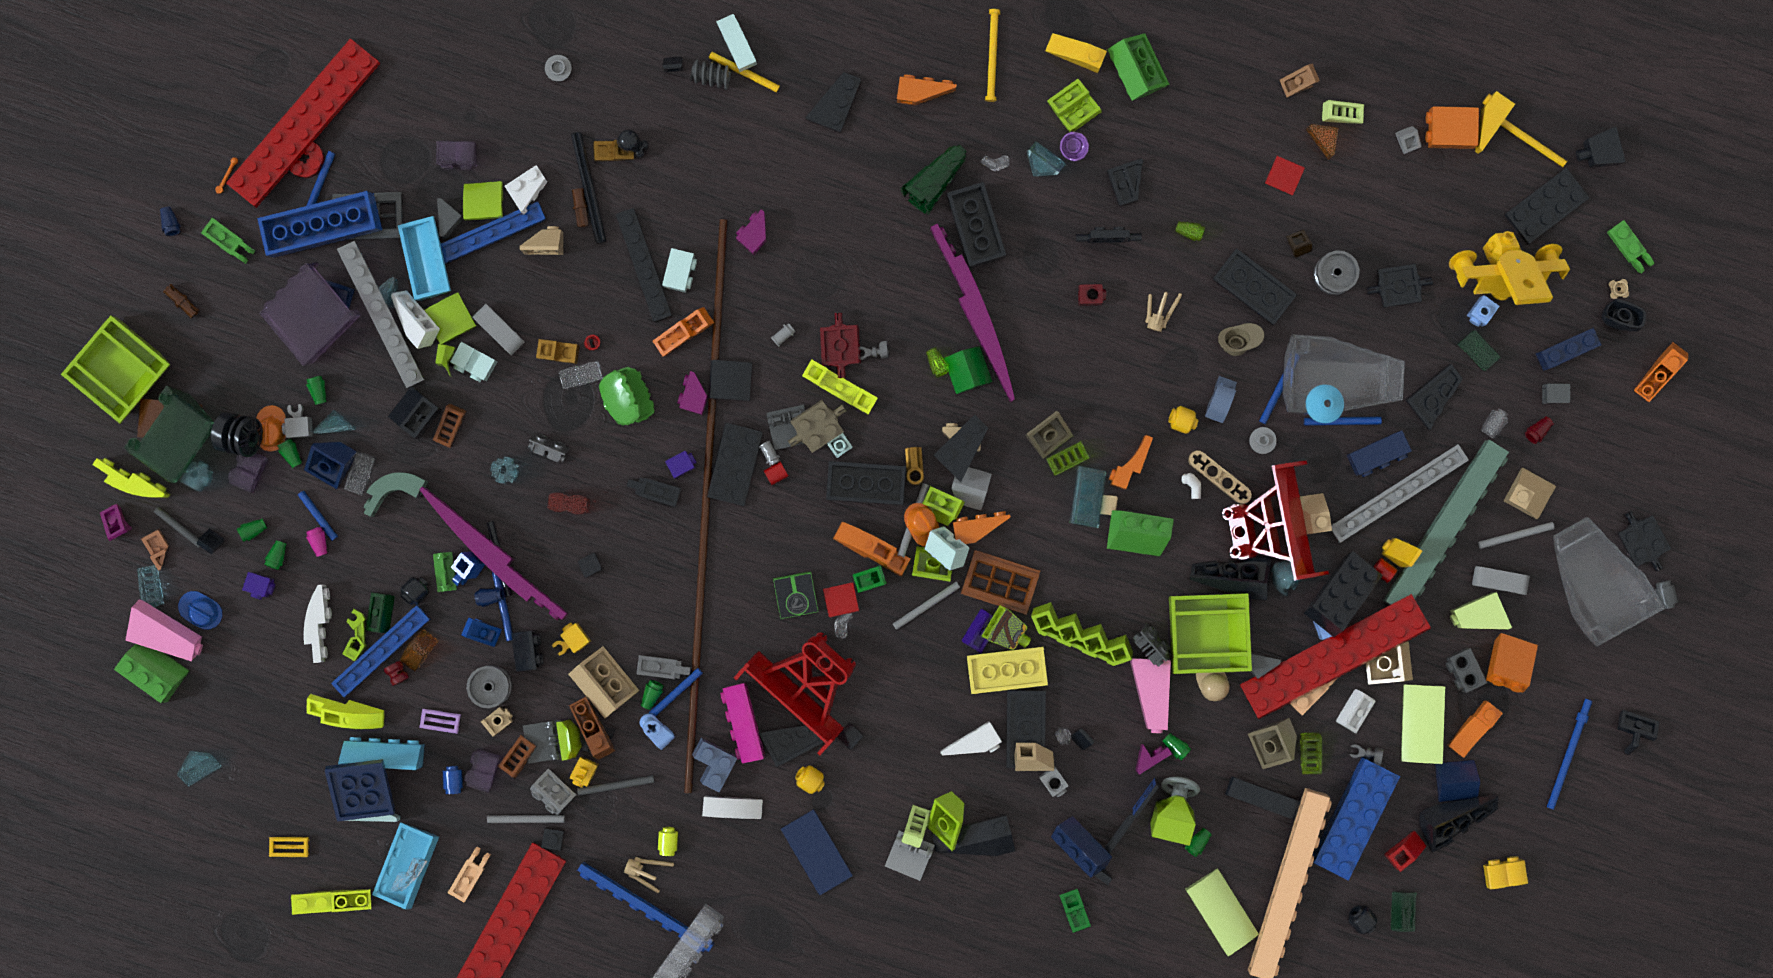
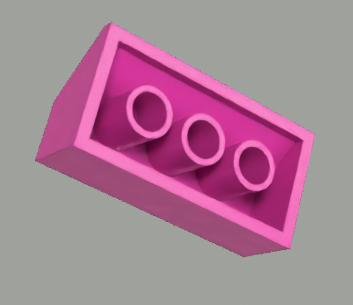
(743, 721)

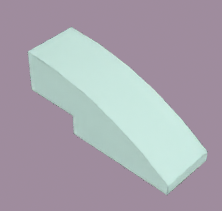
(736, 43)

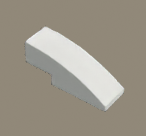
(732, 807)

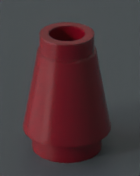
(1539, 430)

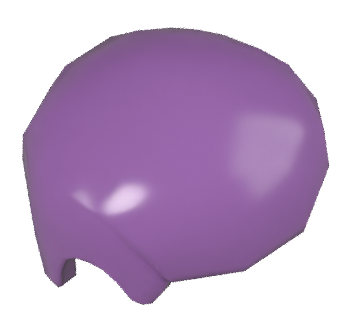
(1074, 146)

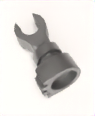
(883, 351)
(1368, 753)

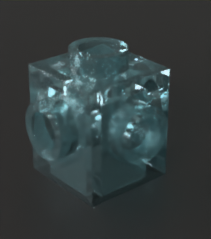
(511, 473)
(197, 476)

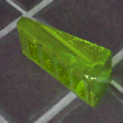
(1079, 445)
(1304, 738)

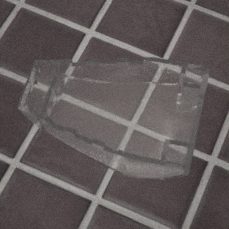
(1357, 372)
(1601, 583)

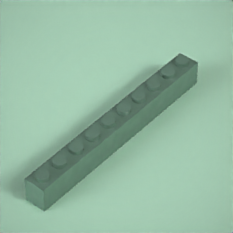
(1449, 521)

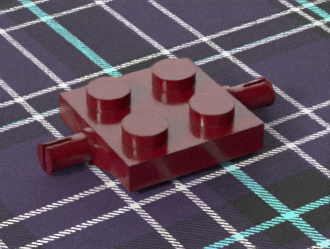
(840, 345)

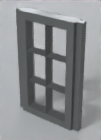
(386, 197)

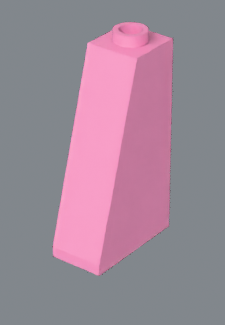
(162, 633)
(1153, 692)

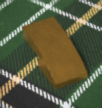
(610, 151)
(557, 351)

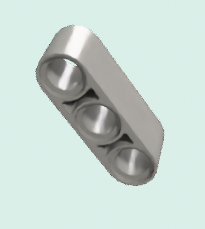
(498, 329)
(1500, 580)

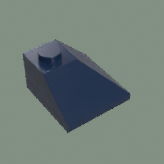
(330, 462)

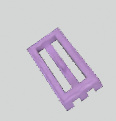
(441, 713)

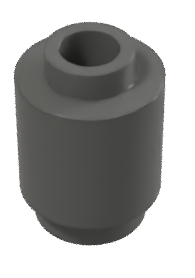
(1666, 593)

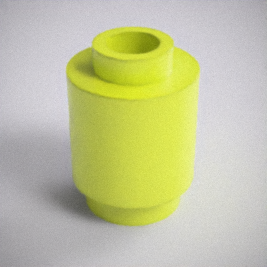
(667, 841)

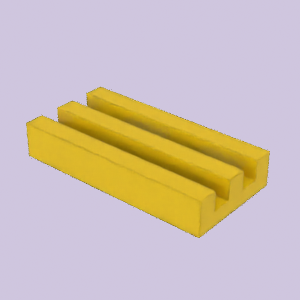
(272, 846)

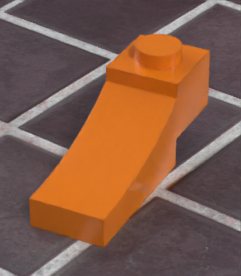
(683, 331)
(1122, 475)
(1474, 728)

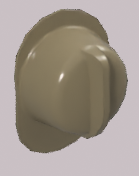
(1241, 338)

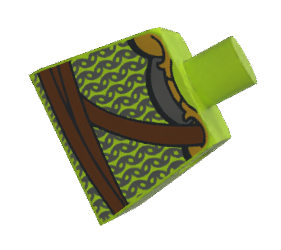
(1006, 629)

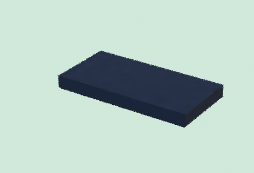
(816, 852)

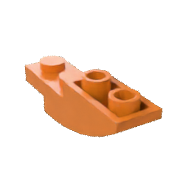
(871, 547)

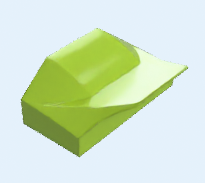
(444, 355)
(944, 506)
(568, 739)

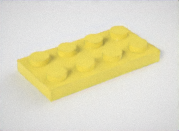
(1007, 670)

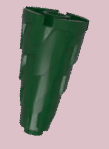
(933, 179)

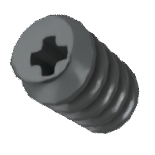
(710, 74)

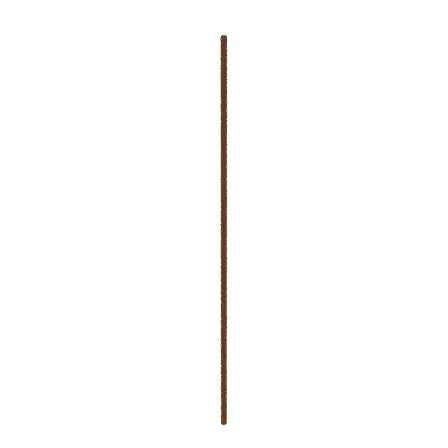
(705, 512)

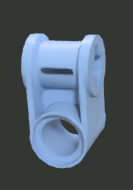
(658, 733)

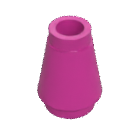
(317, 540)

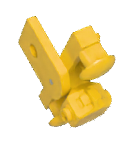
(1511, 270)

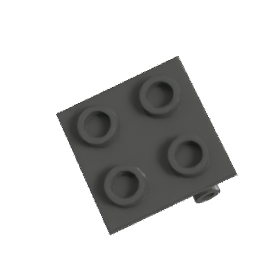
(781, 427)
(1150, 635)
(545, 737)

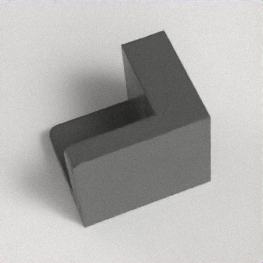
(1555, 393)

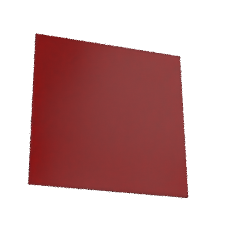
(1284, 175)
(841, 599)

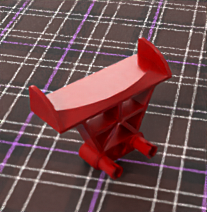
(1292, 519)
(793, 697)

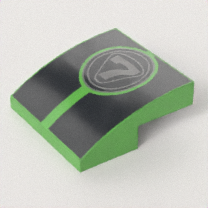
(795, 595)

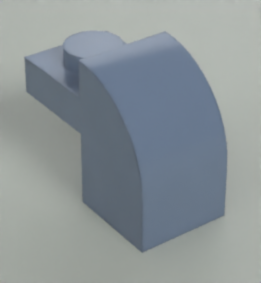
(1221, 399)

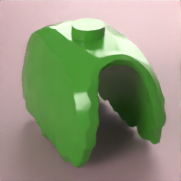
(626, 396)

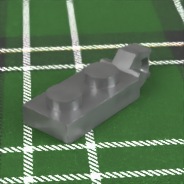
(661, 667)

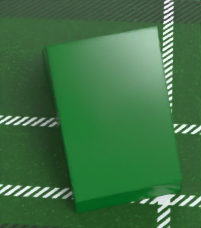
(869, 579)

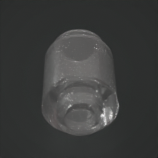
(1495, 423)

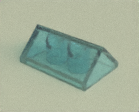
(1087, 497)

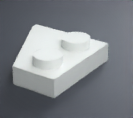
(526, 188)

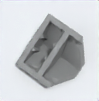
(972, 488)

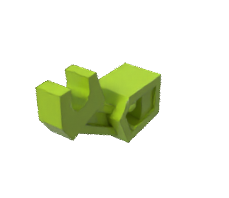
(359, 627)

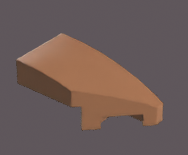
(157, 547)

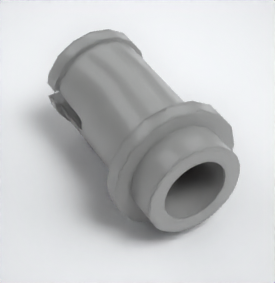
(783, 334)
(769, 453)

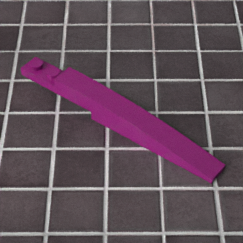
(975, 309)
(492, 556)

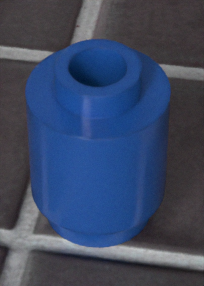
(452, 780)

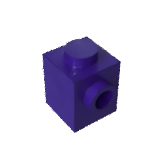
(258, 585)

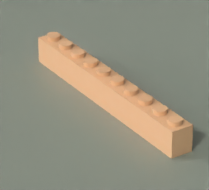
(1289, 884)

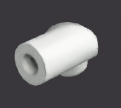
(1194, 483)

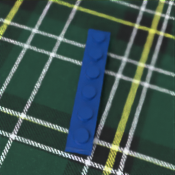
(491, 232)
(380, 651)

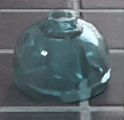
(1283, 577)

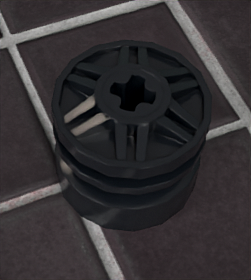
(236, 434)

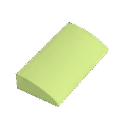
(1423, 724)
(1222, 912)

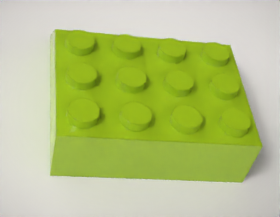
(116, 368)
(1210, 633)

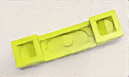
(839, 387)

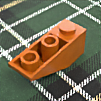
(917, 91)
(1662, 371)
(973, 530)

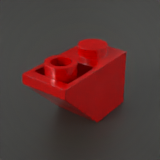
(1405, 851)

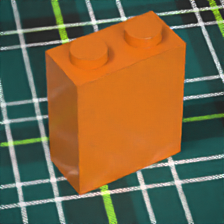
(1452, 127)
(1512, 663)

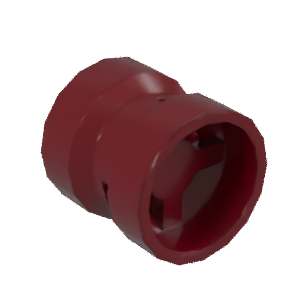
(396, 673)

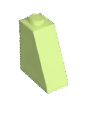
(1481, 614)

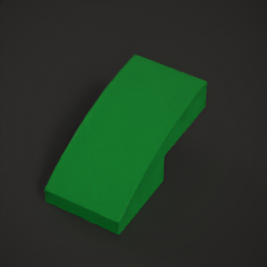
(1075, 910)

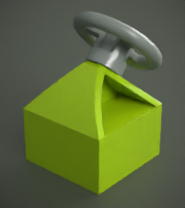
(1173, 816)

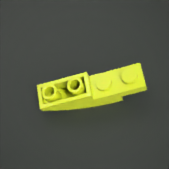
(135, 484)
(348, 715)
(331, 901)

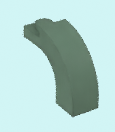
(389, 483)

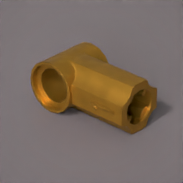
(914, 464)

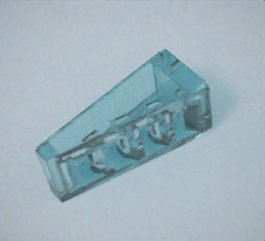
(156, 585)

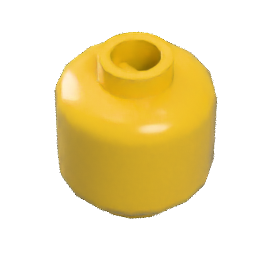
(1183, 419)
(810, 779)

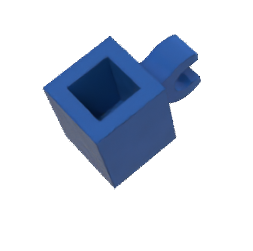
(467, 567)

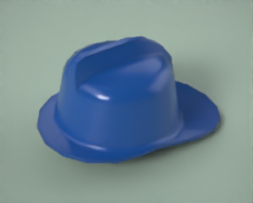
(200, 610)

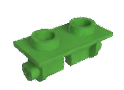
(444, 572)

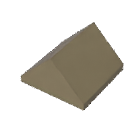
(1049, 434)

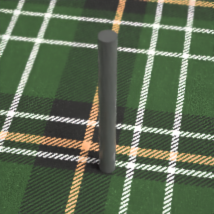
(615, 785)

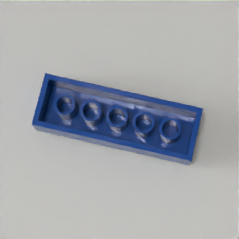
(319, 224)
(1355, 818)

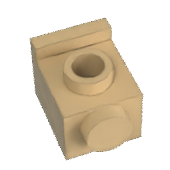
(489, 722)

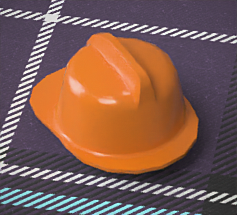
(271, 419)
(919, 522)

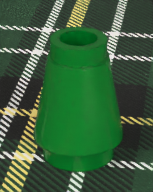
(316, 387)
(290, 452)
(251, 529)
(276, 555)
(651, 694)
(1176, 746)
(1198, 842)

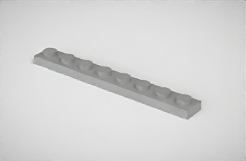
(380, 313)
(1398, 493)

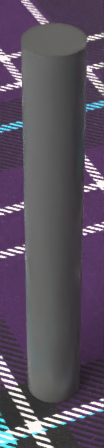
(176, 525)

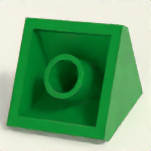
(968, 369)

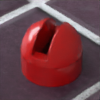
(596, 342)

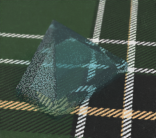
(1043, 161)
(387, 289)
(333, 423)
(197, 766)

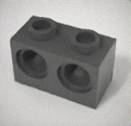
(1470, 667)

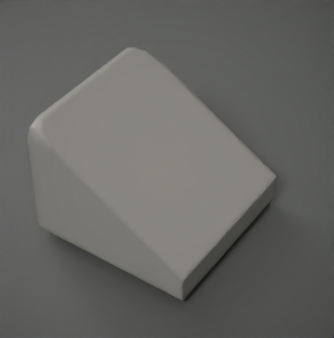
(1408, 139)

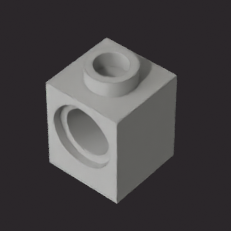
(1047, 776)

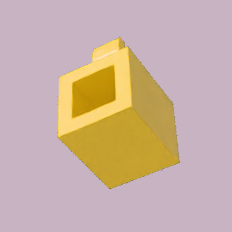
(573, 638)
(583, 772)

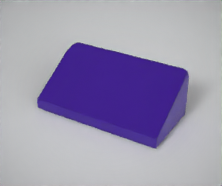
(973, 635)

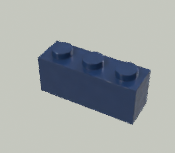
(1568, 349)
(1379, 454)
(1081, 847)

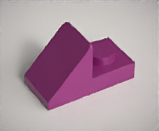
(114, 522)
(1146, 761)

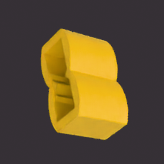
(1505, 873)

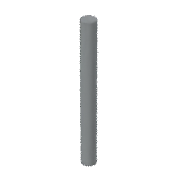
(1516, 535)
(907, 536)
(926, 605)
(525, 818)

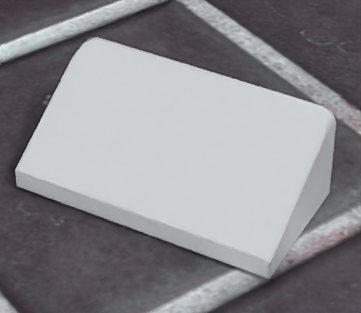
(1355, 710)

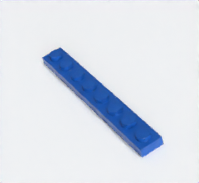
(636, 902)

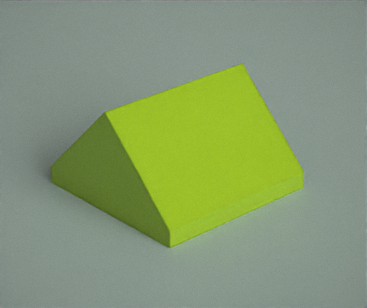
(929, 567)

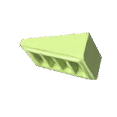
(1330, 112)
(911, 836)

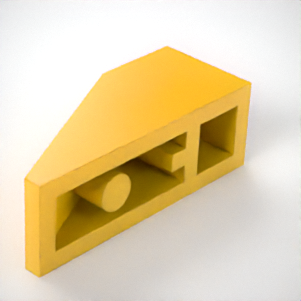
(1076, 52)
(1492, 115)
(1400, 552)

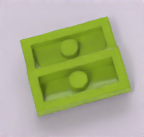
(1074, 106)
(483, 200)
(451, 318)

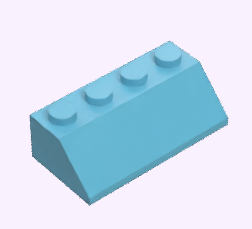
(395, 754)

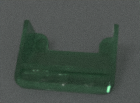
(173, 436)

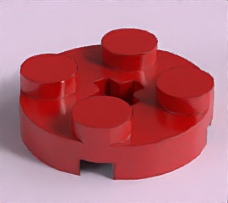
(313, 164)

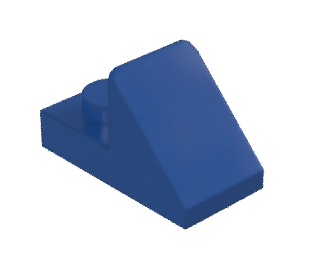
(481, 632)

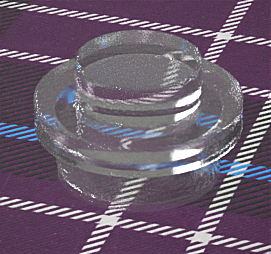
(1063, 736)

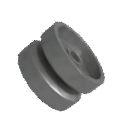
(1342, 263)
(478, 683)

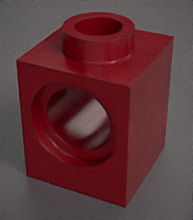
(1083, 299)

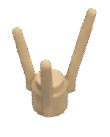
(1156, 321)
(634, 870)

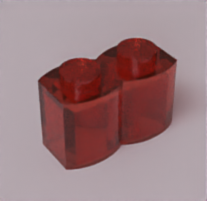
(563, 503)

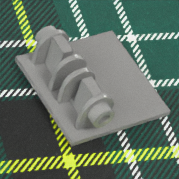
(909, 859)

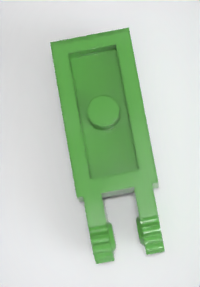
(226, 239)
(1630, 245)

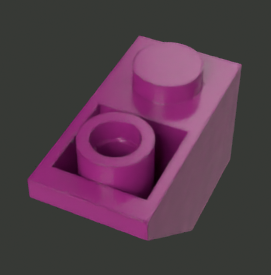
(754, 234)
(694, 396)

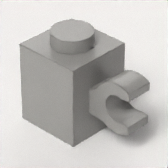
(298, 425)

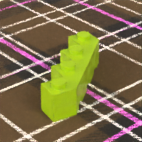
(1090, 640)

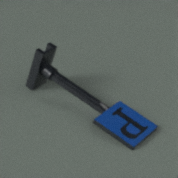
(1104, 875)

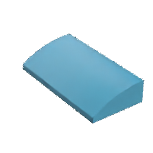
(424, 258)
(407, 844)

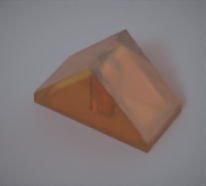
(1324, 137)
(418, 650)

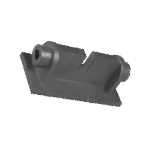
(556, 450)

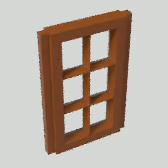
(996, 599)

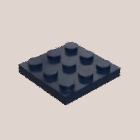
(360, 790)

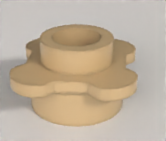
(1622, 284)

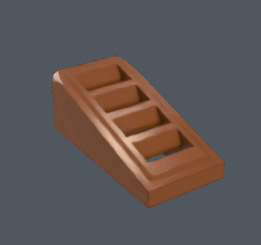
(453, 409)
(512, 752)

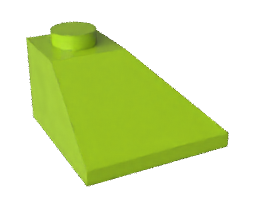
(947, 819)

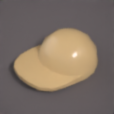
(1213, 685)

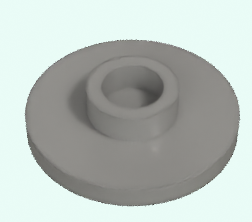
(558, 68)
(1262, 440)

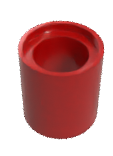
(776, 473)
(1386, 569)

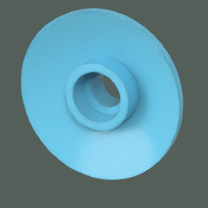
(1316, 407)

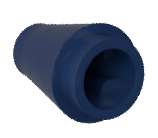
(169, 222)
(488, 596)

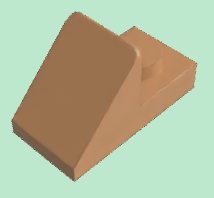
(1299, 80)

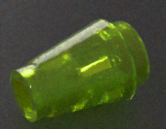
(1190, 230)
(937, 363)

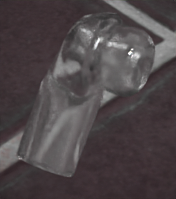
(997, 164)
(840, 625)

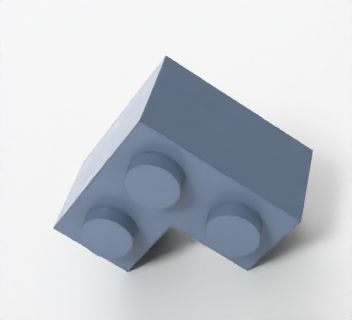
(719, 763)

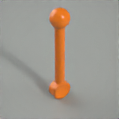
(219, 189)

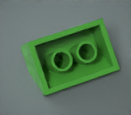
(1138, 66)
(1139, 533)
(152, 671)

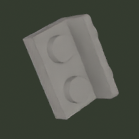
(552, 792)

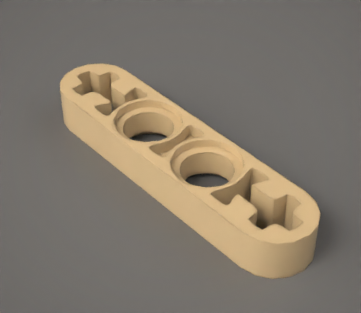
(1217, 480)

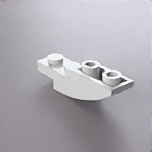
(316, 614)

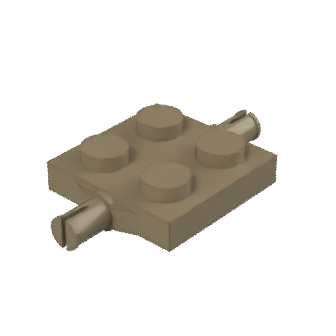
(817, 426)

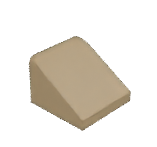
(1108, 504)

